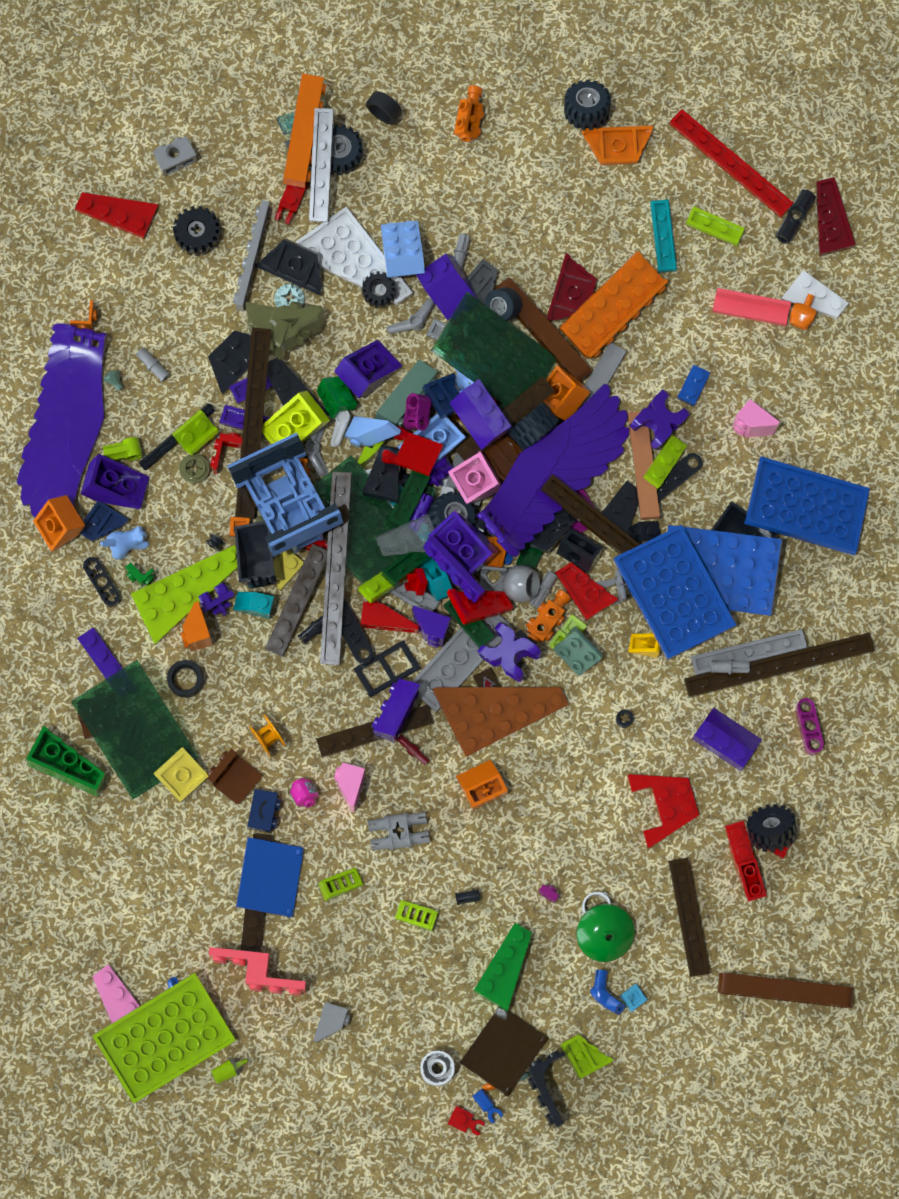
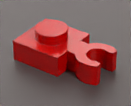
(462, 1120)

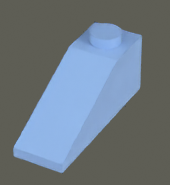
(370, 431)

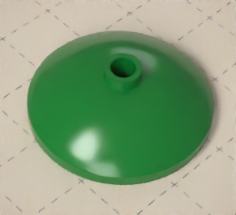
(598, 923)

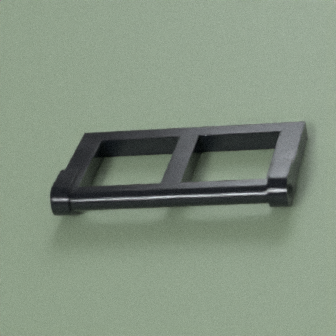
(380, 657)

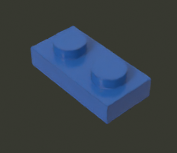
(693, 385)

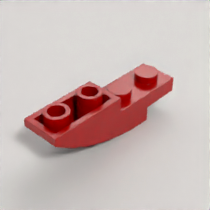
(744, 861)

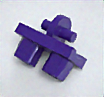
(440, 471)
(223, 594)

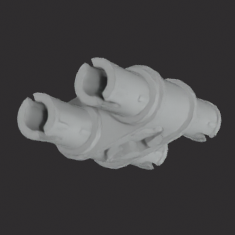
(406, 839)

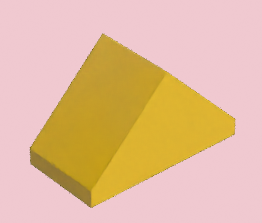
(644, 645)

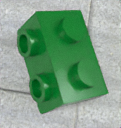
(335, 396)

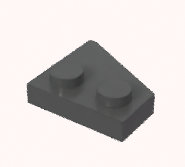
(483, 279)

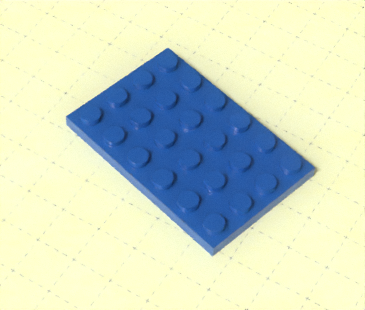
(807, 506)
(740, 567)
(674, 592)

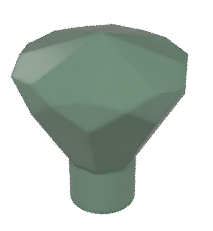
(114, 379)

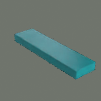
(663, 236)

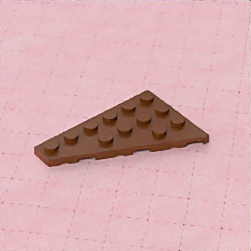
(491, 713)

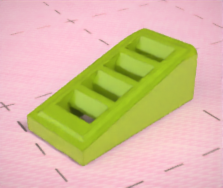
(330, 880)
(433, 915)

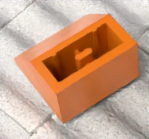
(482, 785)

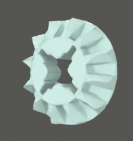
(284, 291)

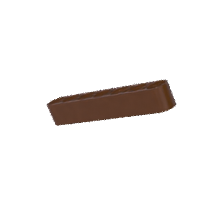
(548, 335)
(785, 990)

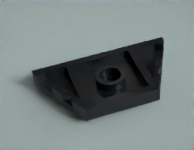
(294, 265)
(230, 359)

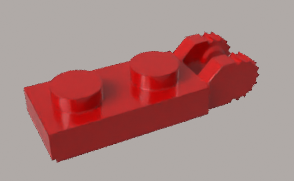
(290, 201)

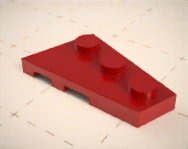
(490, 604)

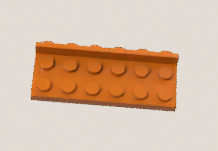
(613, 306)

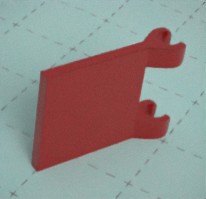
(415, 453)

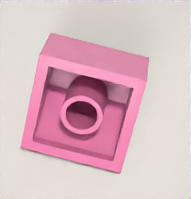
(754, 421)
(475, 478)
(350, 782)

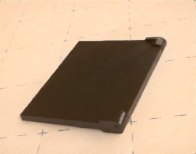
(504, 1051)

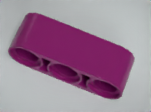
(809, 717)

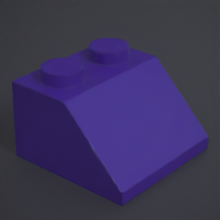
(431, 626)

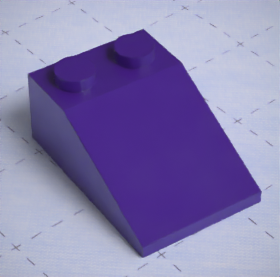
(445, 284)
(367, 368)
(114, 483)
(464, 542)

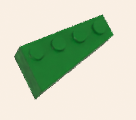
(64, 763)
(504, 970)

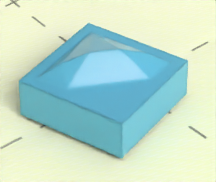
(633, 997)

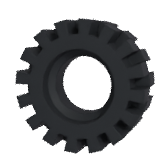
(378, 279)

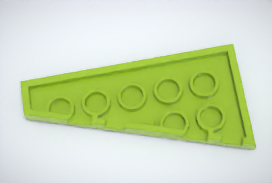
(171, 598)

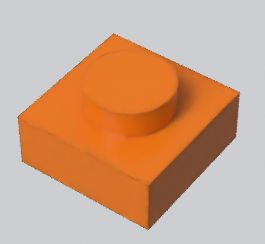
(237, 521)

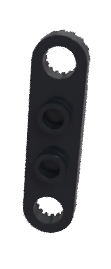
(678, 475)
(354, 635)

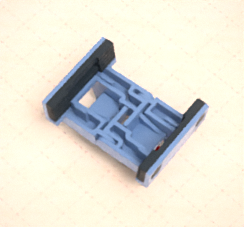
(276, 498)

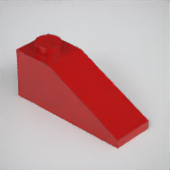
(381, 617)

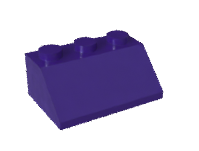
(480, 414)
(396, 709)
(726, 739)

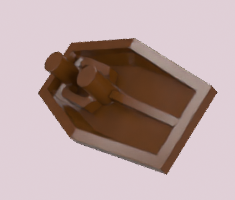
(502, 455)

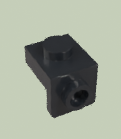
(644, 531)

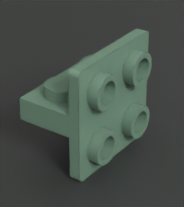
(578, 651)

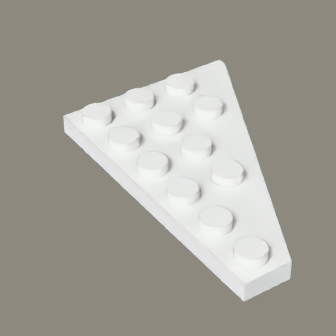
(350, 253)

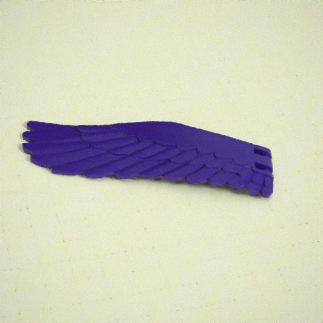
(66, 419)
(571, 453)

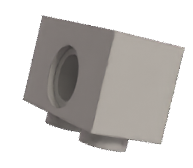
(169, 164)

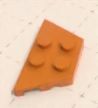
(618, 144)

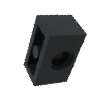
(579, 550)

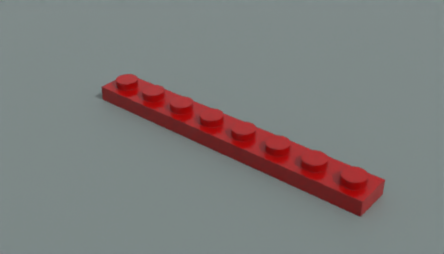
(731, 163)

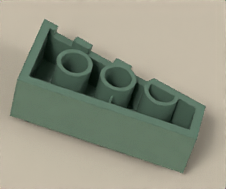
(394, 407)

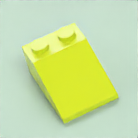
(299, 416)

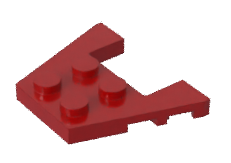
(673, 801)

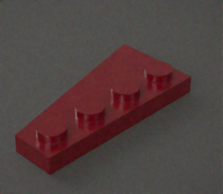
(832, 221)

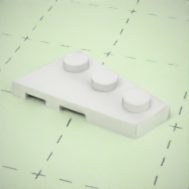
(825, 300)

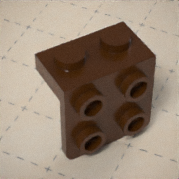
(233, 776)

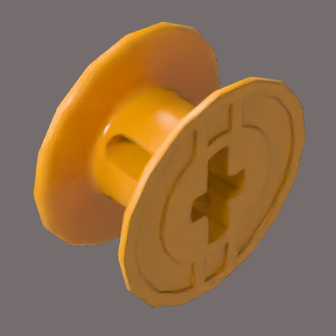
(267, 735)

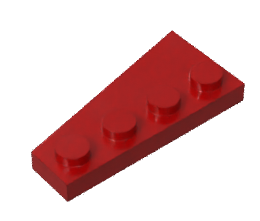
(120, 213)

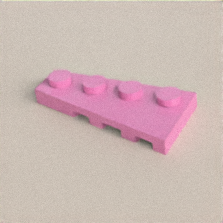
(114, 994)

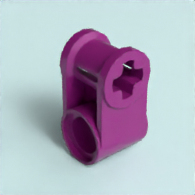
(417, 410)

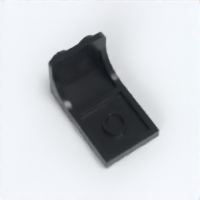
(536, 1081)

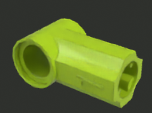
(127, 449)

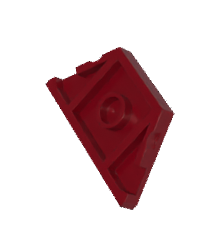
(571, 291)

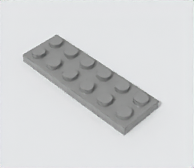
(454, 663)

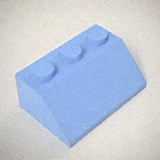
(442, 432)

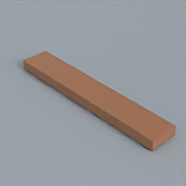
(642, 460)

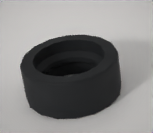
(383, 107)
(180, 665)

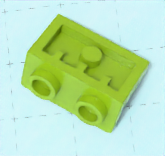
(195, 433)

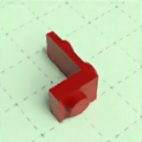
(230, 440)

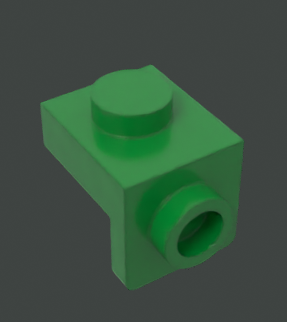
(134, 574)

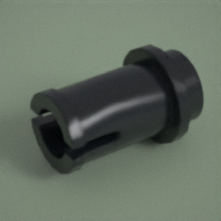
(468, 896)

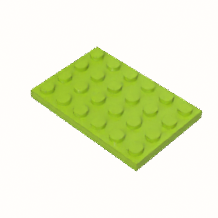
(164, 1037)

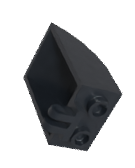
(733, 521)
(254, 558)

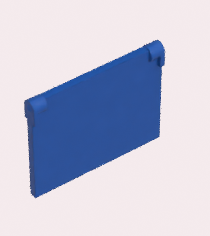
(269, 877)

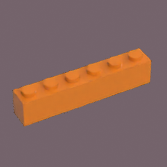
(301, 139)

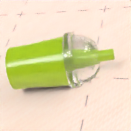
(228, 1069)

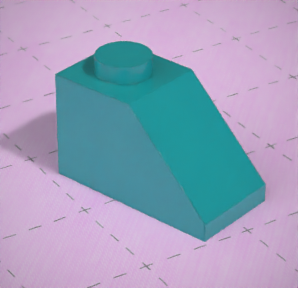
(437, 580)
(254, 604)

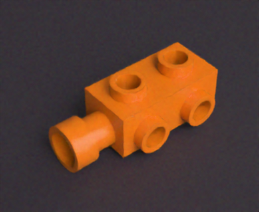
(469, 115)
(547, 620)

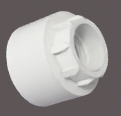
(433, 1058)

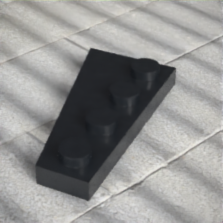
(286, 382)

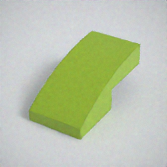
(370, 453)
(570, 623)

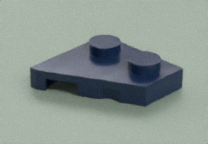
(441, 394)
(101, 522)

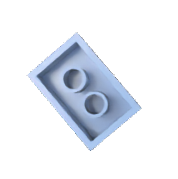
(402, 248)

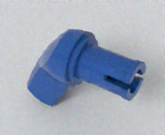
(603, 996)

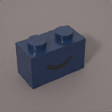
(263, 811)

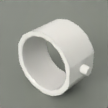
(599, 894)

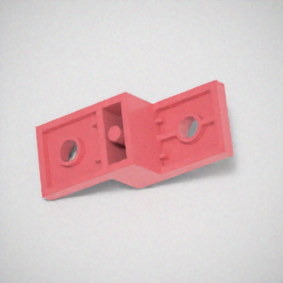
(257, 971)

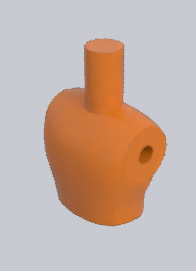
(803, 314)

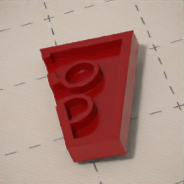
(584, 592)

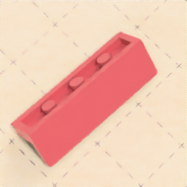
(751, 307)

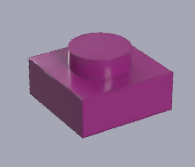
(549, 893)

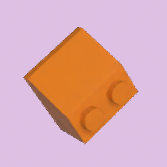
(568, 393)
(58, 522)
(195, 630)

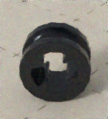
(214, 542)
(622, 713)

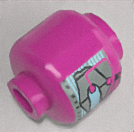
(304, 792)

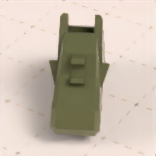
(287, 323)

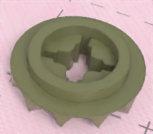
(188, 462)

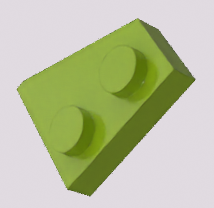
(584, 1056)

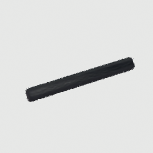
(168, 444)

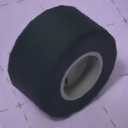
(504, 302)

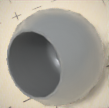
(521, 583)

